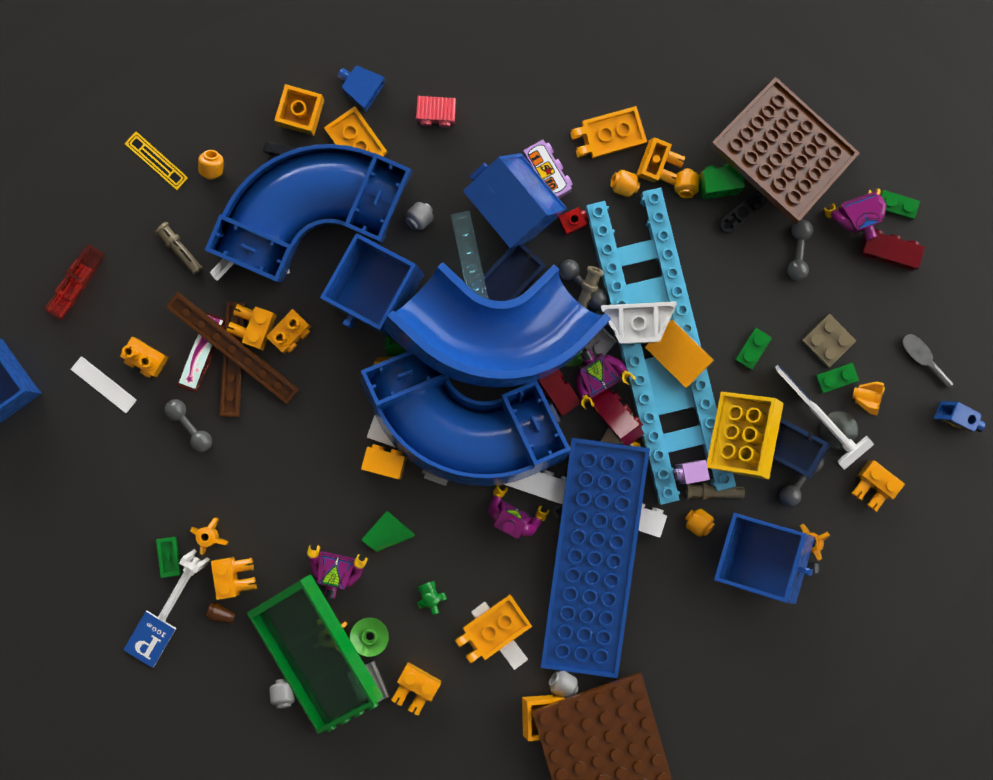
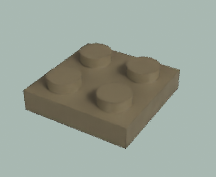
(828, 340)

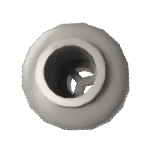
(419, 216)
(563, 684)
(281, 694)

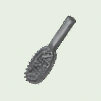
(921, 353)

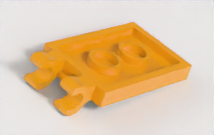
(354, 131)
(610, 133)
(680, 354)
(494, 629)

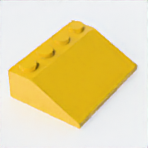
(745, 434)

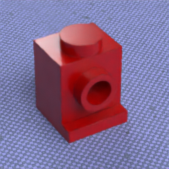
(568, 226)

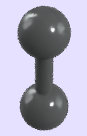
(798, 269)
(570, 271)
(175, 411)
(790, 494)

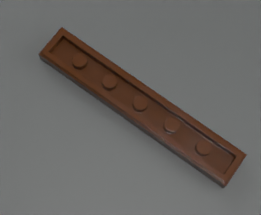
(231, 372)

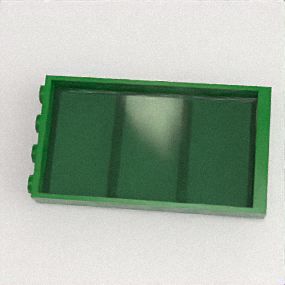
(315, 655)

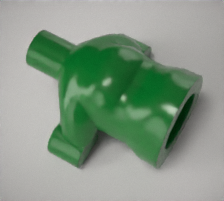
(430, 597)

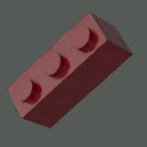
(893, 250)
(617, 417)

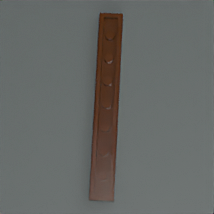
(232, 347)

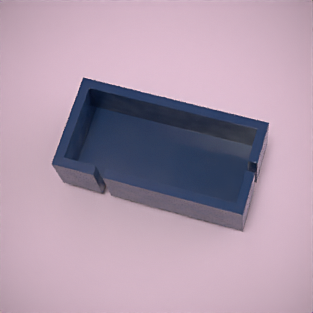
(512, 274)
(796, 450)

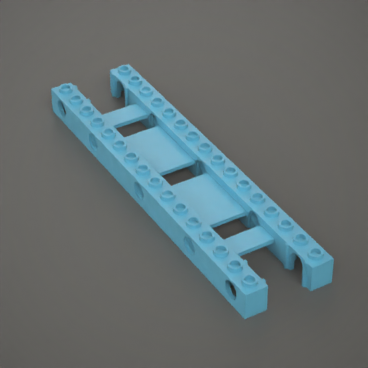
(654, 387)

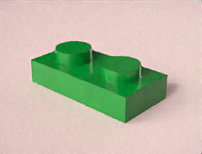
(900, 205)
(753, 348)
(837, 378)
(168, 557)

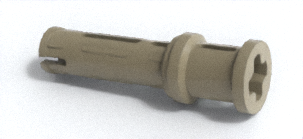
(165, 231)
(589, 286)
(704, 492)

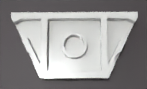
(639, 321)

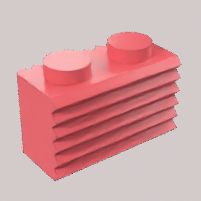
(436, 110)

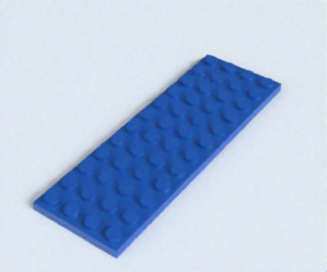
(595, 557)

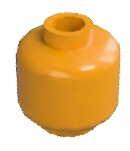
(210, 164)
(625, 183)
(687, 183)
(699, 522)

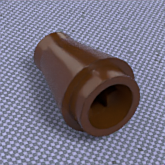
(219, 613)

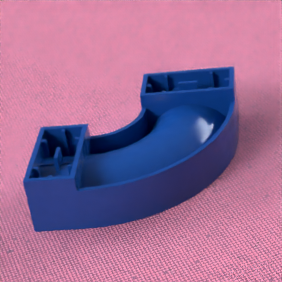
(301, 193)
(491, 339)
(458, 435)

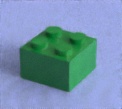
(720, 182)

